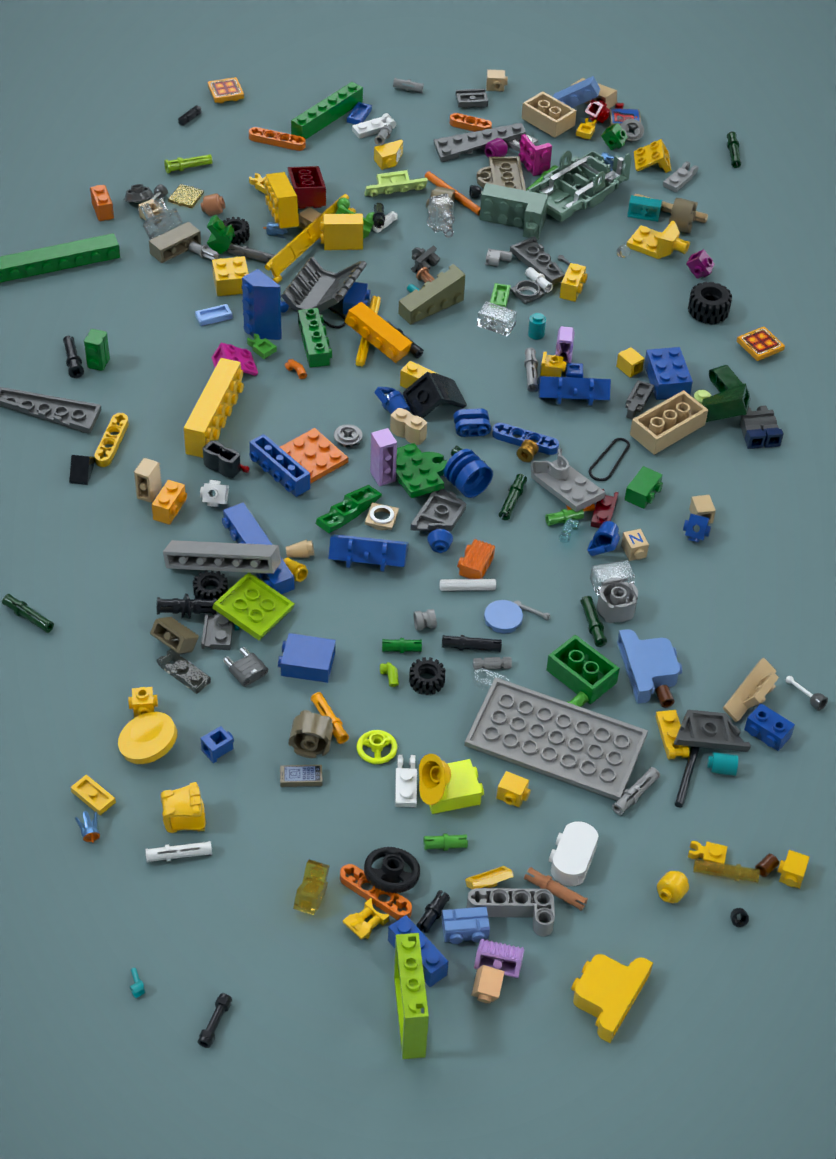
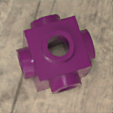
(700, 264)

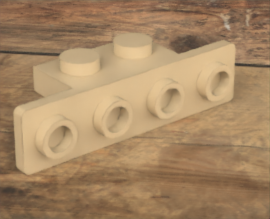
(752, 690)

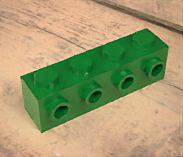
(314, 338)

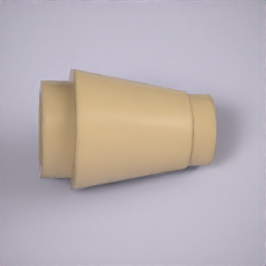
(300, 550)

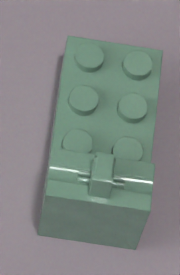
(514, 208)

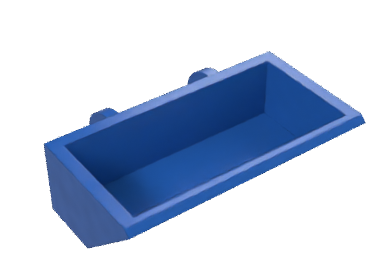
(574, 388)
(368, 551)

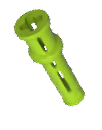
(180, 163)

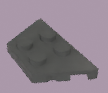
(439, 512)
(710, 731)

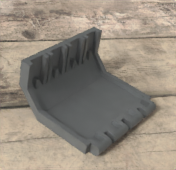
(318, 287)

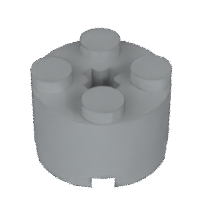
(617, 600)

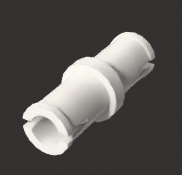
(539, 279)

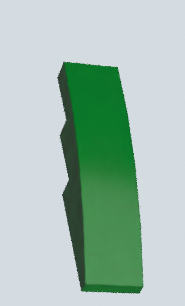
(350, 508)

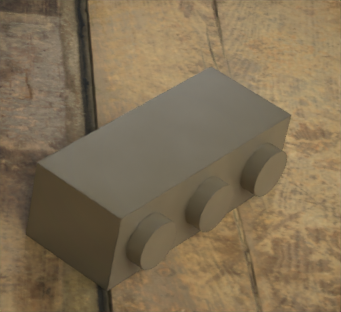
(174, 242)

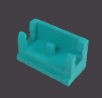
(644, 208)

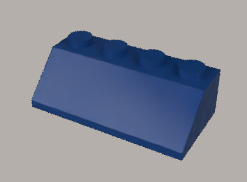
(261, 306)

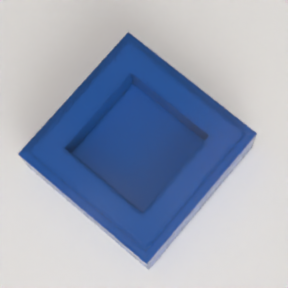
(574, 370)

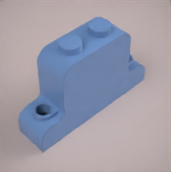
(648, 663)

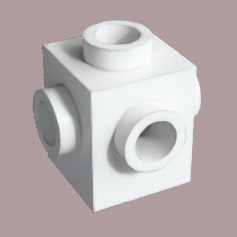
(221, 491)

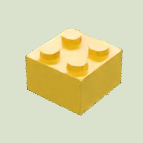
(228, 275)

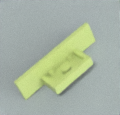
(394, 182)

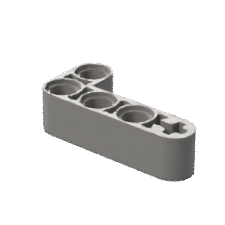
(510, 908)

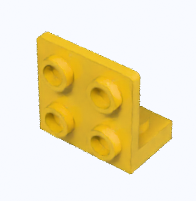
(652, 154)

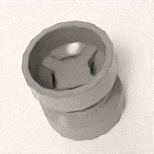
(425, 619)

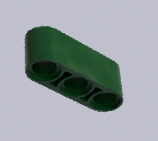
(724, 378)

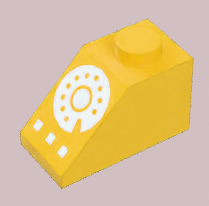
(388, 154)

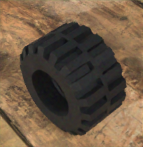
(709, 302)

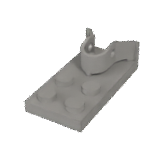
(566, 483)

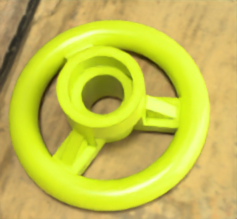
(377, 741)

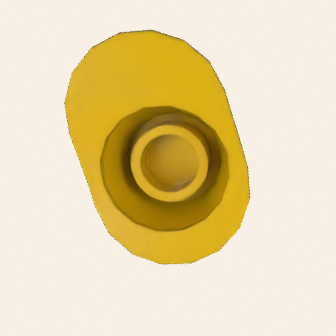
(433, 777)

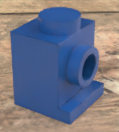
(217, 743)

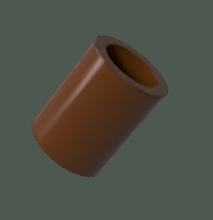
(664, 696)
(767, 865)

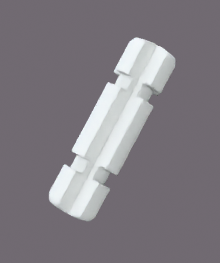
(391, 217)

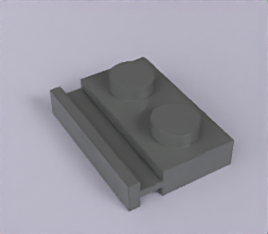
(471, 98)
(217, 632)

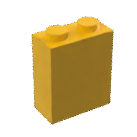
(342, 231)

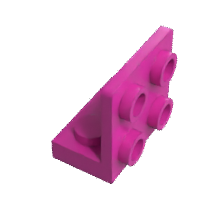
(234, 353)

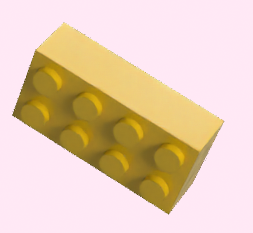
(281, 200)

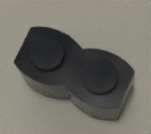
(221, 459)

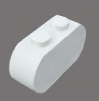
(573, 853)

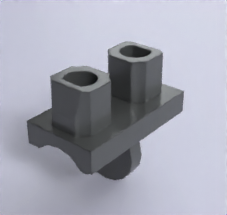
(422, 257)

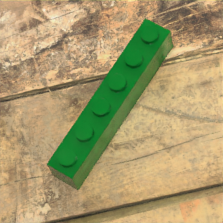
(327, 111)

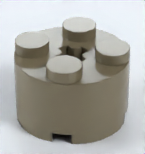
(683, 214)
(311, 734)

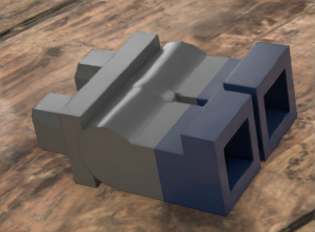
(760, 426)

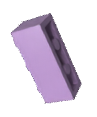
(383, 457)

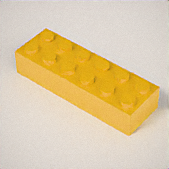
(213, 406)

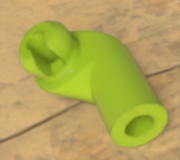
(392, 673)

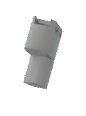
(494, 256)

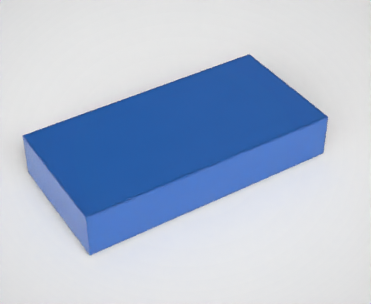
(359, 113)

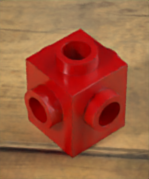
(597, 111)

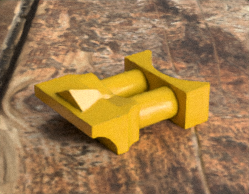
(363, 929)

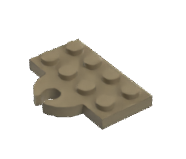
(502, 172)

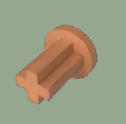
(423, 274)

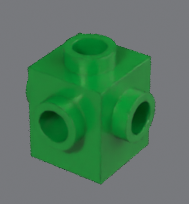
(614, 136)

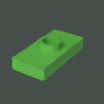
(500, 294)

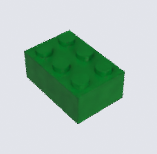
(582, 668)

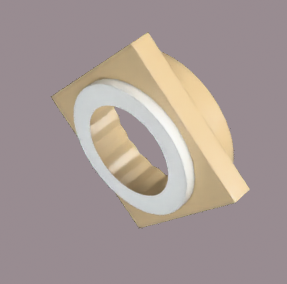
(381, 524)

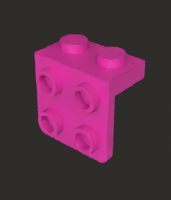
(535, 158)

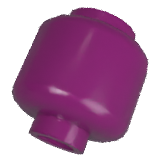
(496, 148)

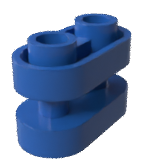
(472, 422)

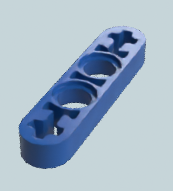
(525, 434)

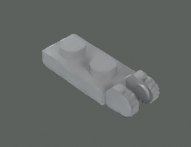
(680, 177)

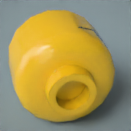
(672, 886)

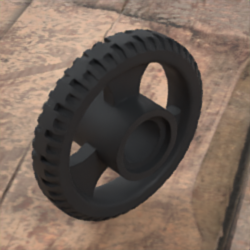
(392, 872)

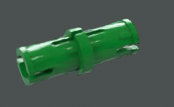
(402, 645)

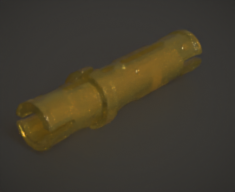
(726, 870)

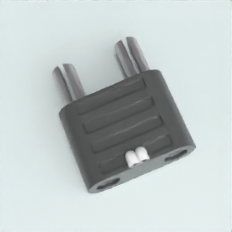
(246, 669)

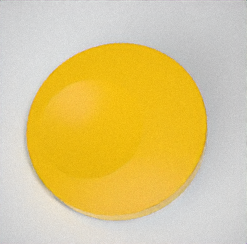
(147, 737)

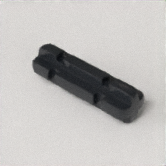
(189, 115)

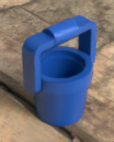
(392, 400)
(604, 539)

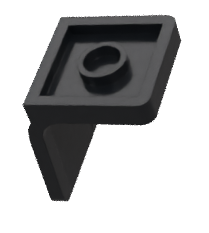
(430, 392)

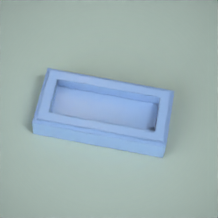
(213, 315)

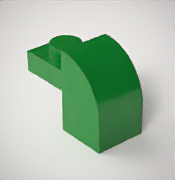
(220, 235)

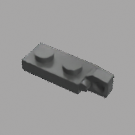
(638, 398)

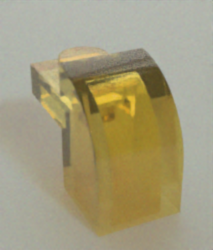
(313, 888)

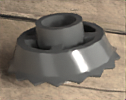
(138, 194)

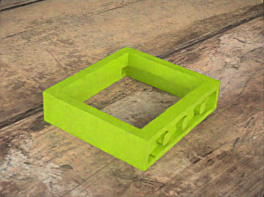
(410, 996)

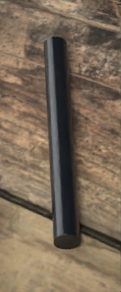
(686, 776)

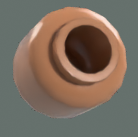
(213, 204)

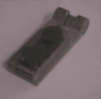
(184, 671)

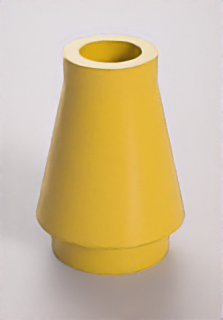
(298, 570)

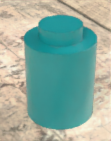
(537, 326)
(723, 763)

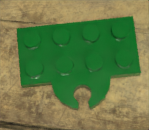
(419, 471)

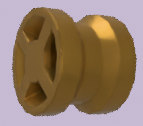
(527, 450)

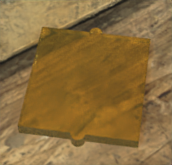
(186, 196)

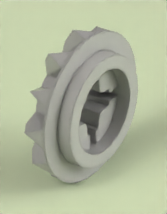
(633, 124)
(348, 430)

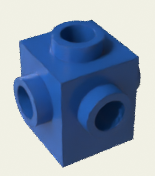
(698, 520)

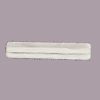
(467, 584)

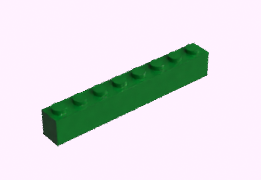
(58, 257)

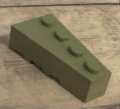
(433, 296)

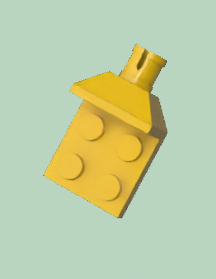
(658, 243)

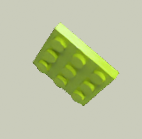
(253, 606)

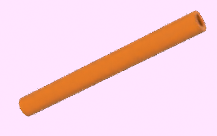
(458, 196)

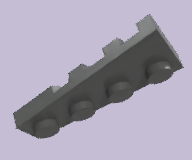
(533, 256)

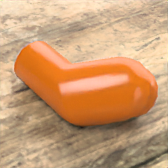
(292, 364)

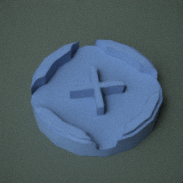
(503, 616)

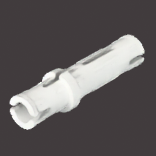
(179, 851)

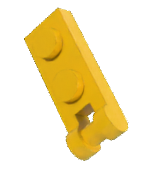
(669, 726)

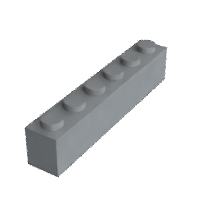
(222, 556)

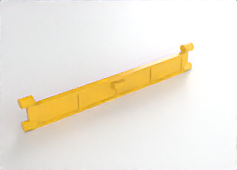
(300, 244)

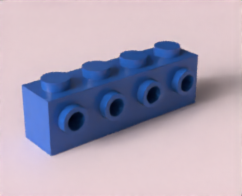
(279, 465)

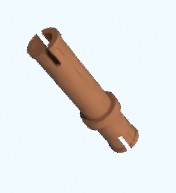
(555, 888)

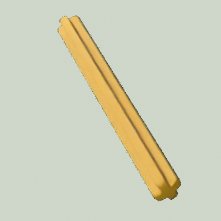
(364, 344)

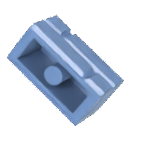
(465, 925)

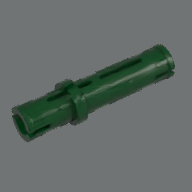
(733, 145)
(515, 491)
(12, 603)
(595, 626)

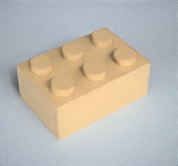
(548, 114)

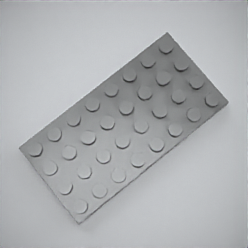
(556, 738)

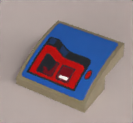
(620, 115)

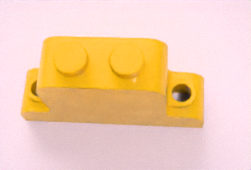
(609, 991)

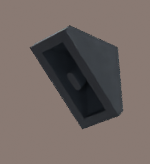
(81, 469)

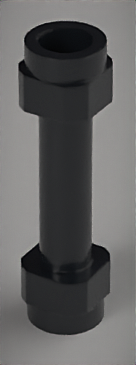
(207, 1036)

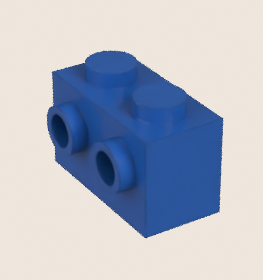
(769, 727)

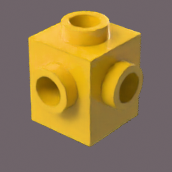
(142, 700)

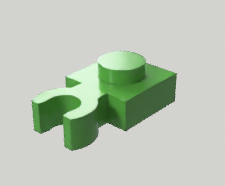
(262, 347)

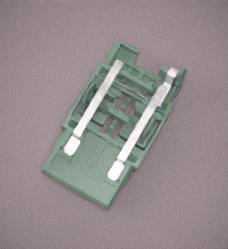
(563, 182)

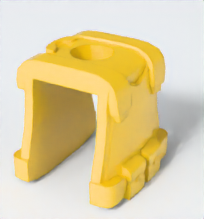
(183, 809)

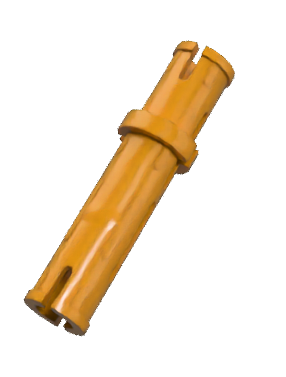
(325, 710)

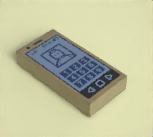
(300, 775)

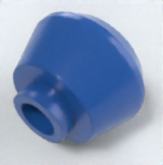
(440, 540)

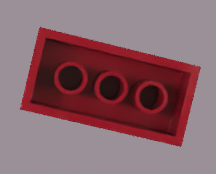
(308, 186)

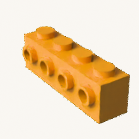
(378, 332)

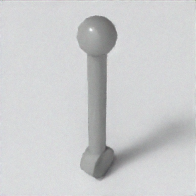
(546, 616)

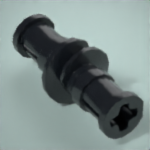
(185, 605)

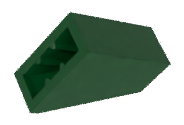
(727, 403)

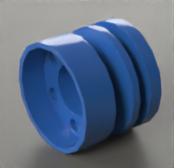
(468, 473)

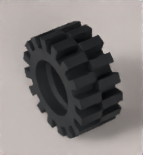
(241, 229)
(208, 579)
(427, 685)

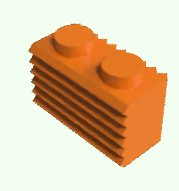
(102, 202)
(476, 560)

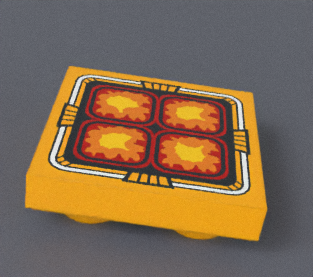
(225, 90)
(760, 343)

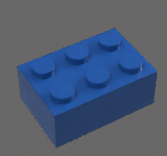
(667, 372)

